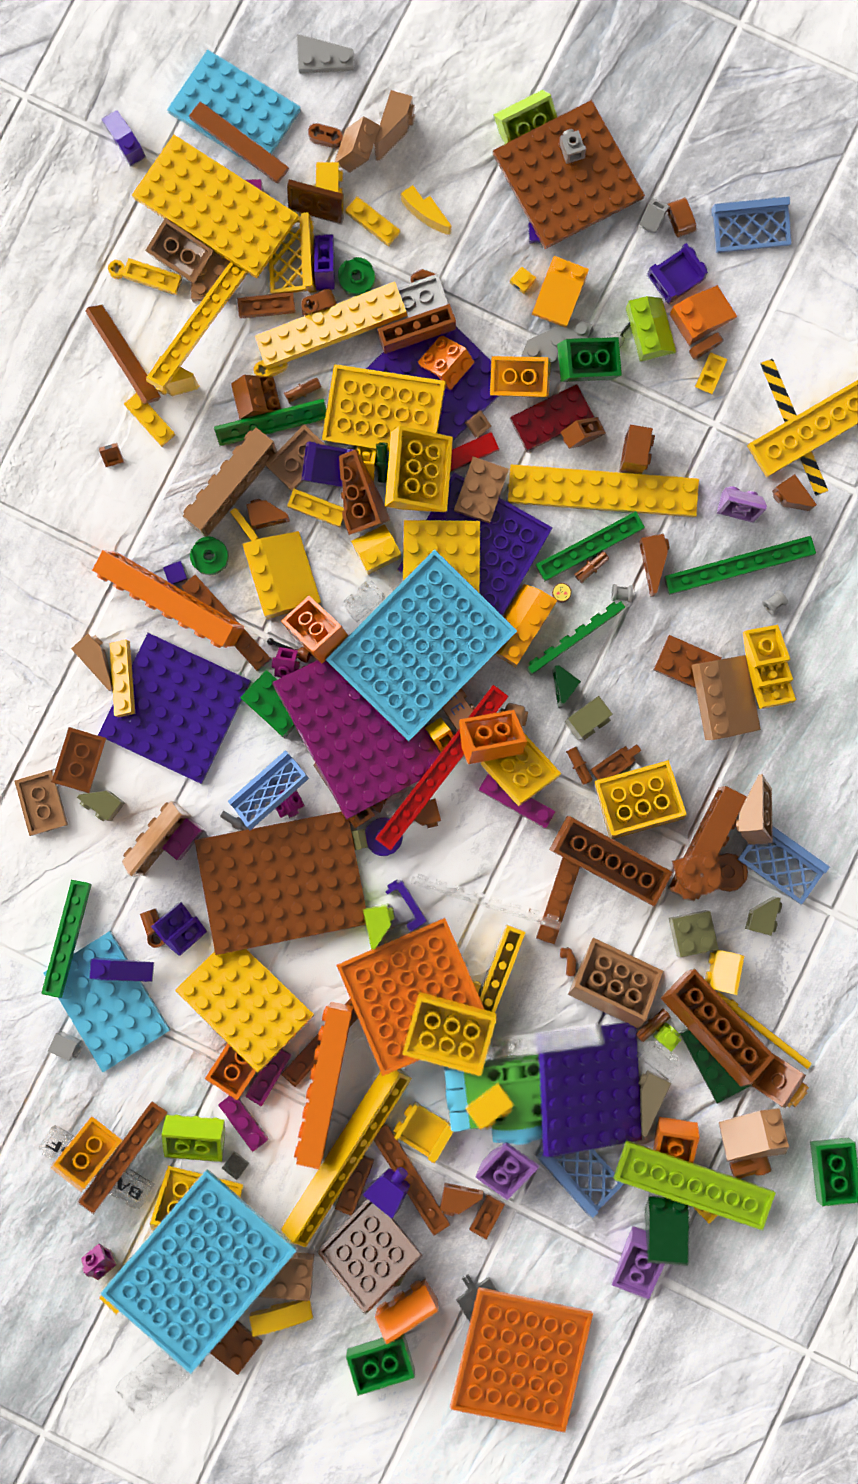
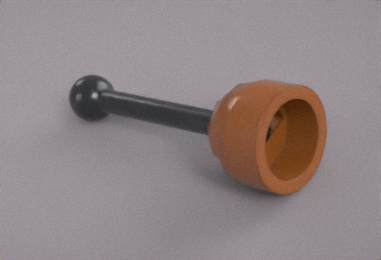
(303, 654)

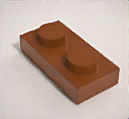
(487, 1216)

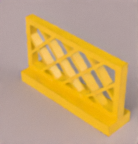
(307, 251)

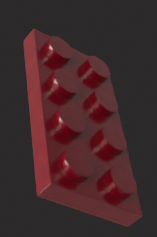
(550, 417)

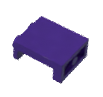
(677, 274)
(322, 464)
(410, 901)

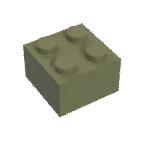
(589, 717)
(693, 933)

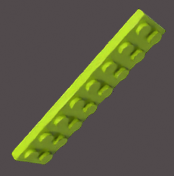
(694, 1185)

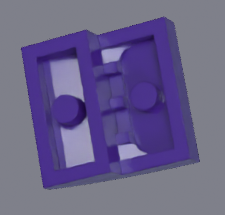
(179, 929)

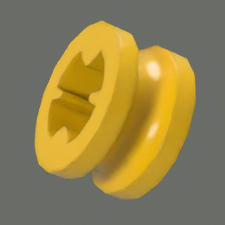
(111, 266)

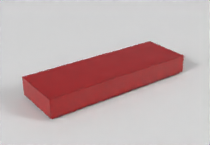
(476, 448)

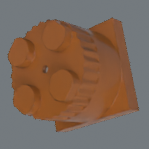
(697, 874)

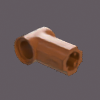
(148, 919)
(748, 1167)

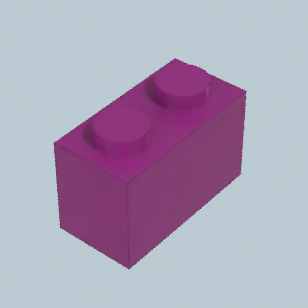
(183, 839)

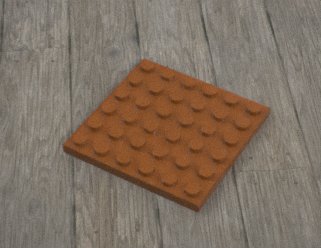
(574, 195)

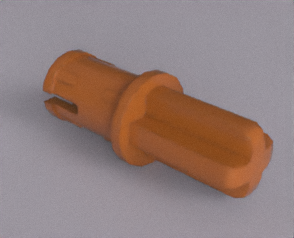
(302, 390)
(591, 567)
(579, 765)
(653, 1025)

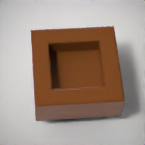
(111, 455)

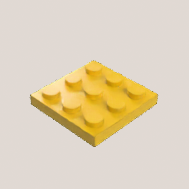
(523, 774)

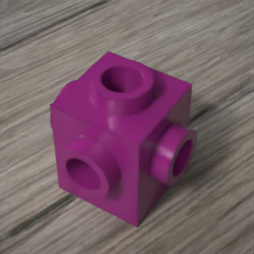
(285, 662)
(290, 805)
(98, 1262)

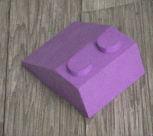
(741, 504)
(505, 1170)
(633, 1270)

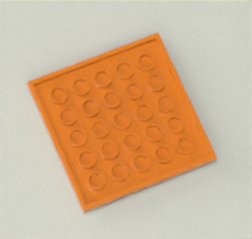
(388, 982)
(521, 1360)

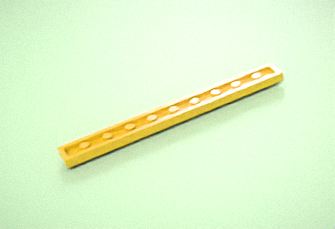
(196, 326)

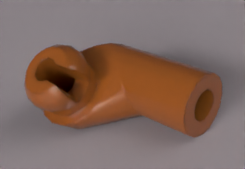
(421, 274)
(571, 960)

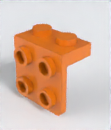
(447, 361)

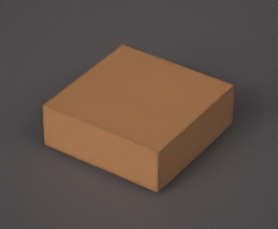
(478, 424)

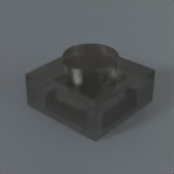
(235, 1165)

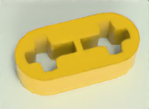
(270, 372)

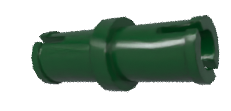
(382, 461)

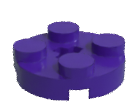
(375, 846)

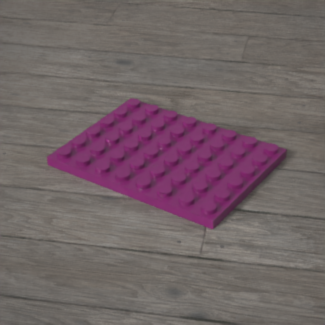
(350, 740)

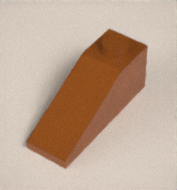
(654, 554)

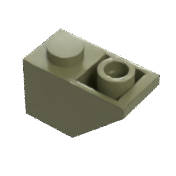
(103, 803)
(763, 916)

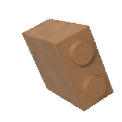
(357, 144)

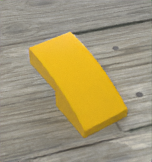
(711, 373)

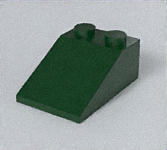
(667, 1231)

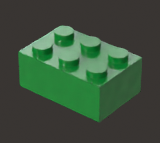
(589, 359)
(268, 705)
(835, 1171)
(380, 1364)

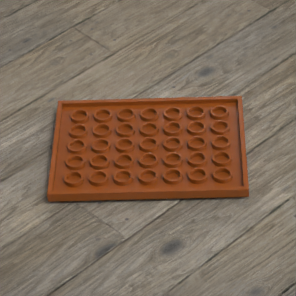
(281, 882)

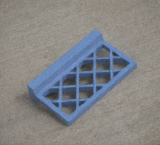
(747, 208)
(260, 787)
(796, 851)
(572, 1186)

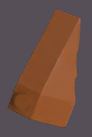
(360, 496)

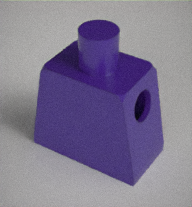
(389, 1191)

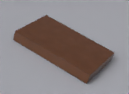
(316, 201)

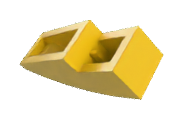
(425, 210)
(280, 1317)

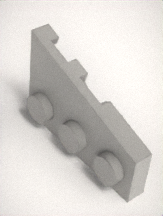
(322, 56)

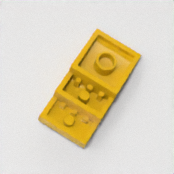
(768, 666)

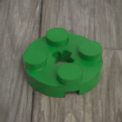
(352, 267)
(217, 548)

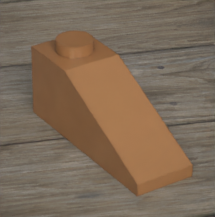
(95, 658)

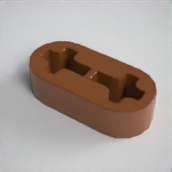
(325, 135)
(706, 346)

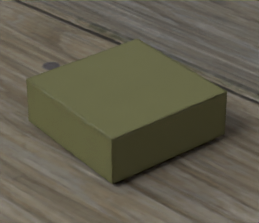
(359, 839)

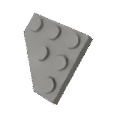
(546, 343)

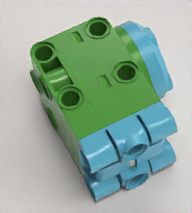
(521, 1082)

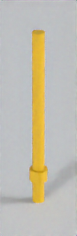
(765, 1032)

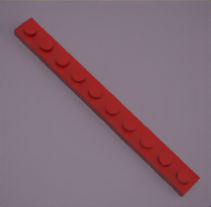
(435, 775)

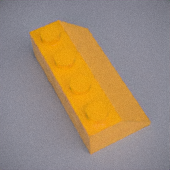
(527, 616)

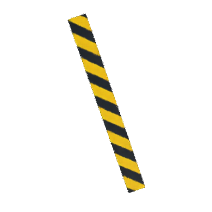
(788, 412)

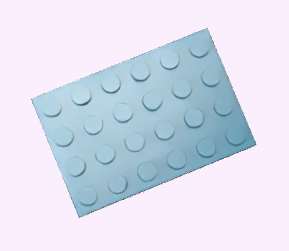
(237, 99)
(109, 1014)

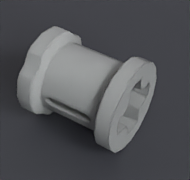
(622, 593)
(775, 602)

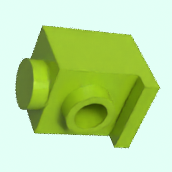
(668, 1036)

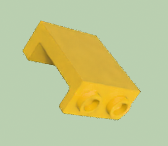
(423, 1131)

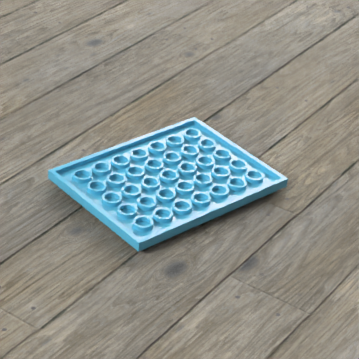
(421, 645)
(198, 1271)

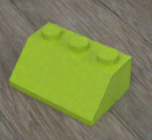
(525, 115)
(650, 327)
(377, 922)
(193, 1138)

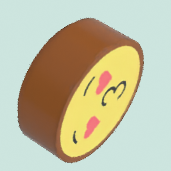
(561, 592)

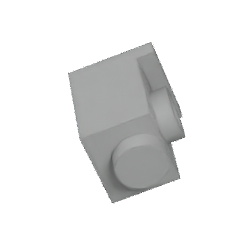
(571, 150)

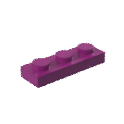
(268, 1077)
(243, 1122)

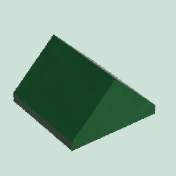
(564, 684)

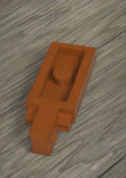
(615, 763)

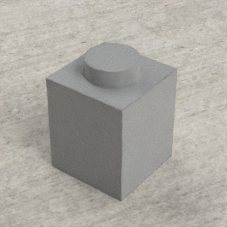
(653, 215)
(65, 1046)

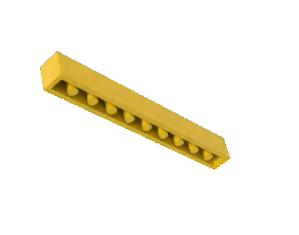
(344, 1156)

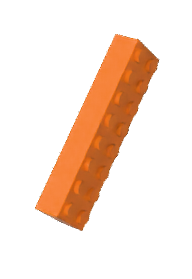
(168, 598)
(324, 1086)

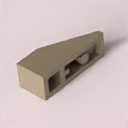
(652, 1093)

